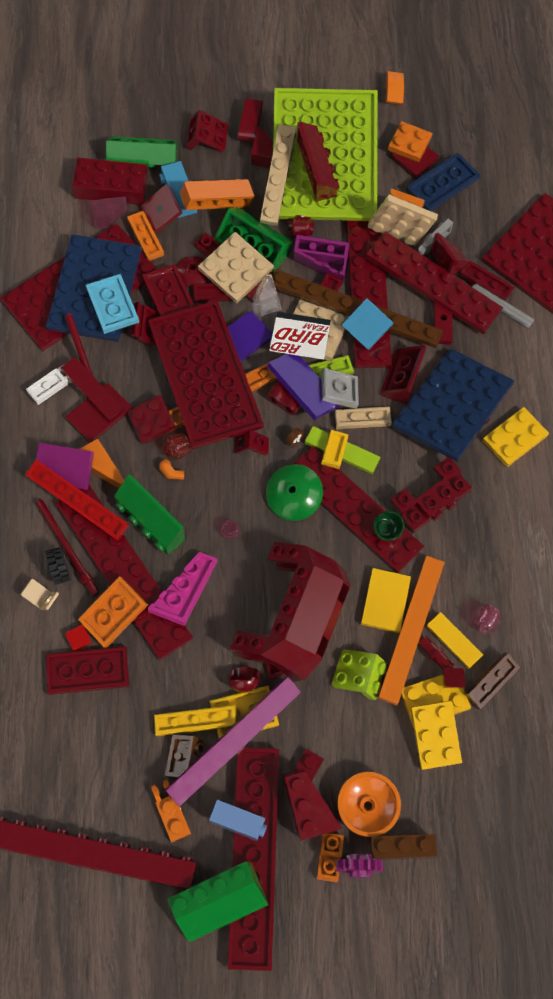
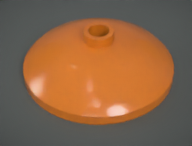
(377, 791)

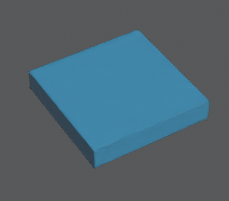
(367, 324)

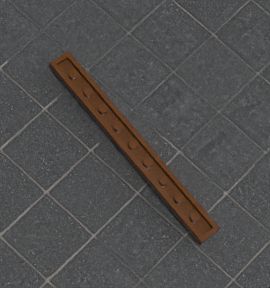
(347, 305)

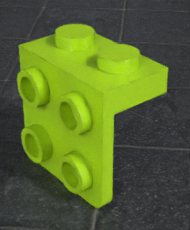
(360, 673)

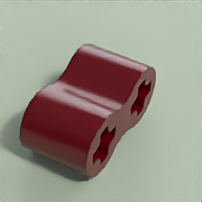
(281, 397)

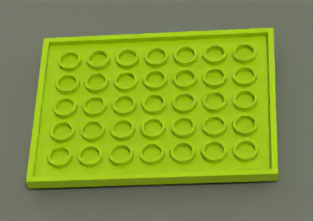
(350, 136)

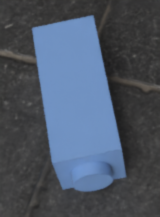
(238, 820)

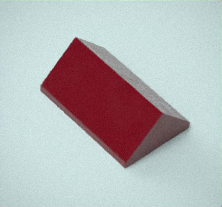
(403, 373)

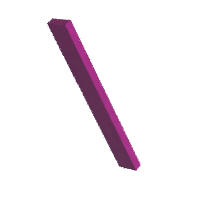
(232, 741)

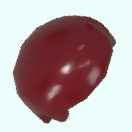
(244, 679)

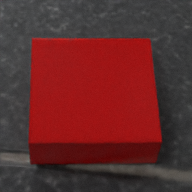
(78, 638)

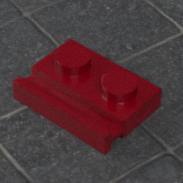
(142, 329)

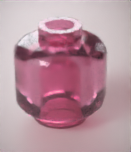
(487, 619)

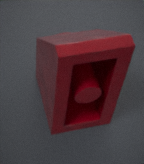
(262, 149)

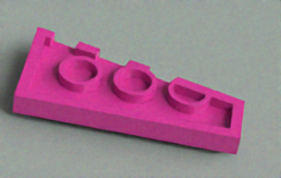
(182, 595)

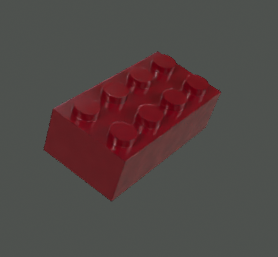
(109, 179)

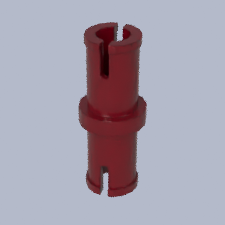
(436, 654)

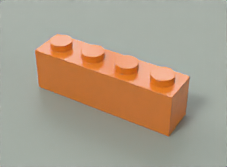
(216, 194)

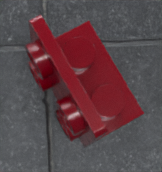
(206, 130)

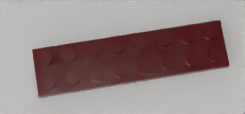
(434, 282)
(358, 512)

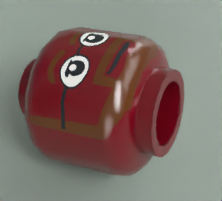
(301, 226)

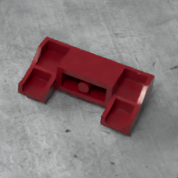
(435, 500)

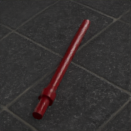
(85, 577)

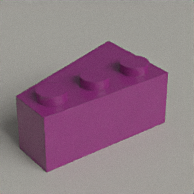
(322, 255)

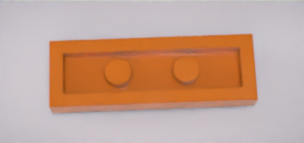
(145, 235)

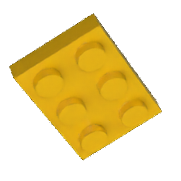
(515, 437)
(432, 692)
(436, 735)

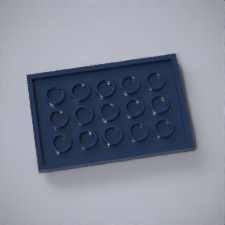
(86, 263)
(453, 404)

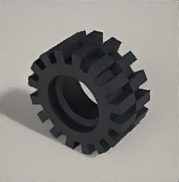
(57, 565)

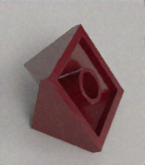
(447, 254)

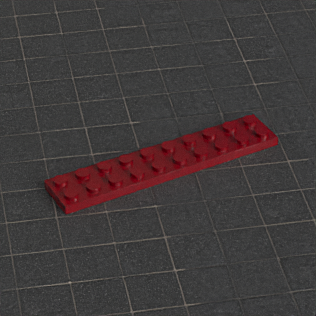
(369, 283)
(119, 559)
(257, 793)

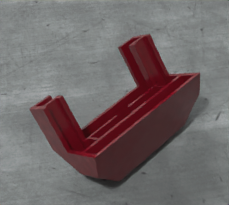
(305, 616)

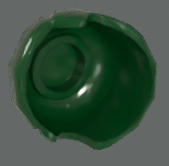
(388, 526)

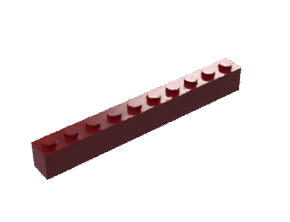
(97, 854)

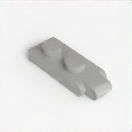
(443, 229)

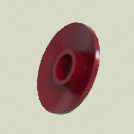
(191, 276)

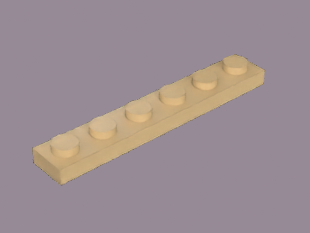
(277, 175)

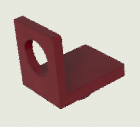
(253, 441)

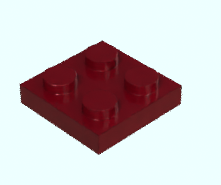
(151, 419)

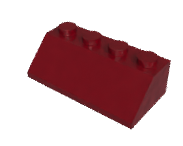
(316, 161)

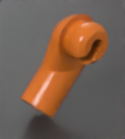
(169, 472)

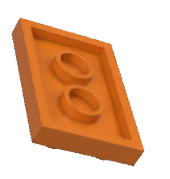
(113, 612)

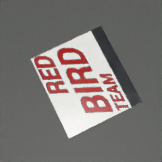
(300, 335)

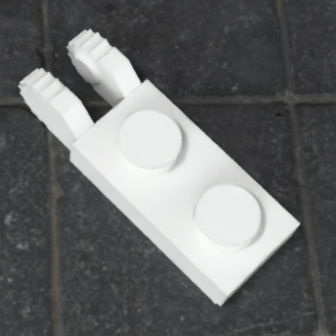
(48, 386)

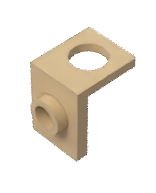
(38, 595)

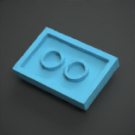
(112, 303)

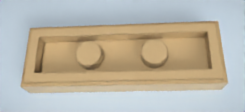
(362, 417)

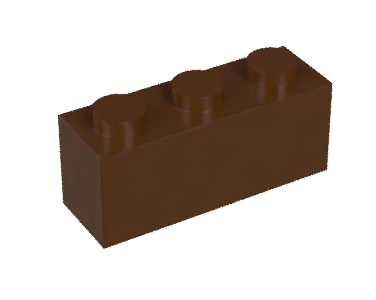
(403, 847)

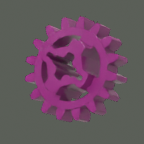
(359, 866)

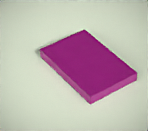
(67, 462)

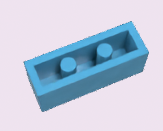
(175, 176)

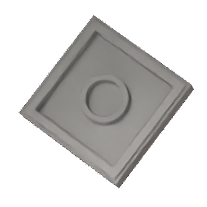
(340, 388)

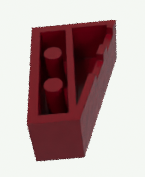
(308, 807)

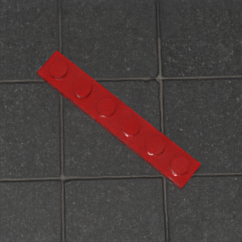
(77, 499)

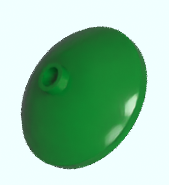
(303, 501)

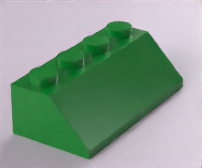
(142, 150)
(260, 236)
(149, 515)
(218, 901)

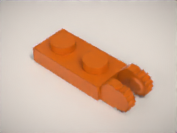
(171, 815)

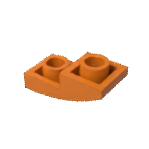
(394, 88)
(330, 852)

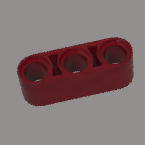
(250, 119)

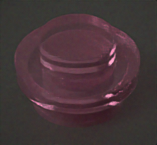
(229, 529)

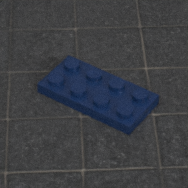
(443, 182)

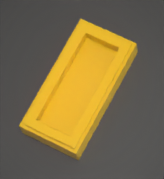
(334, 449)

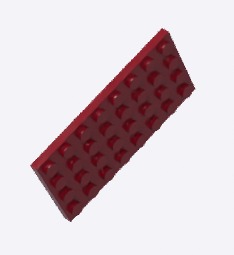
(33, 299)
(205, 374)

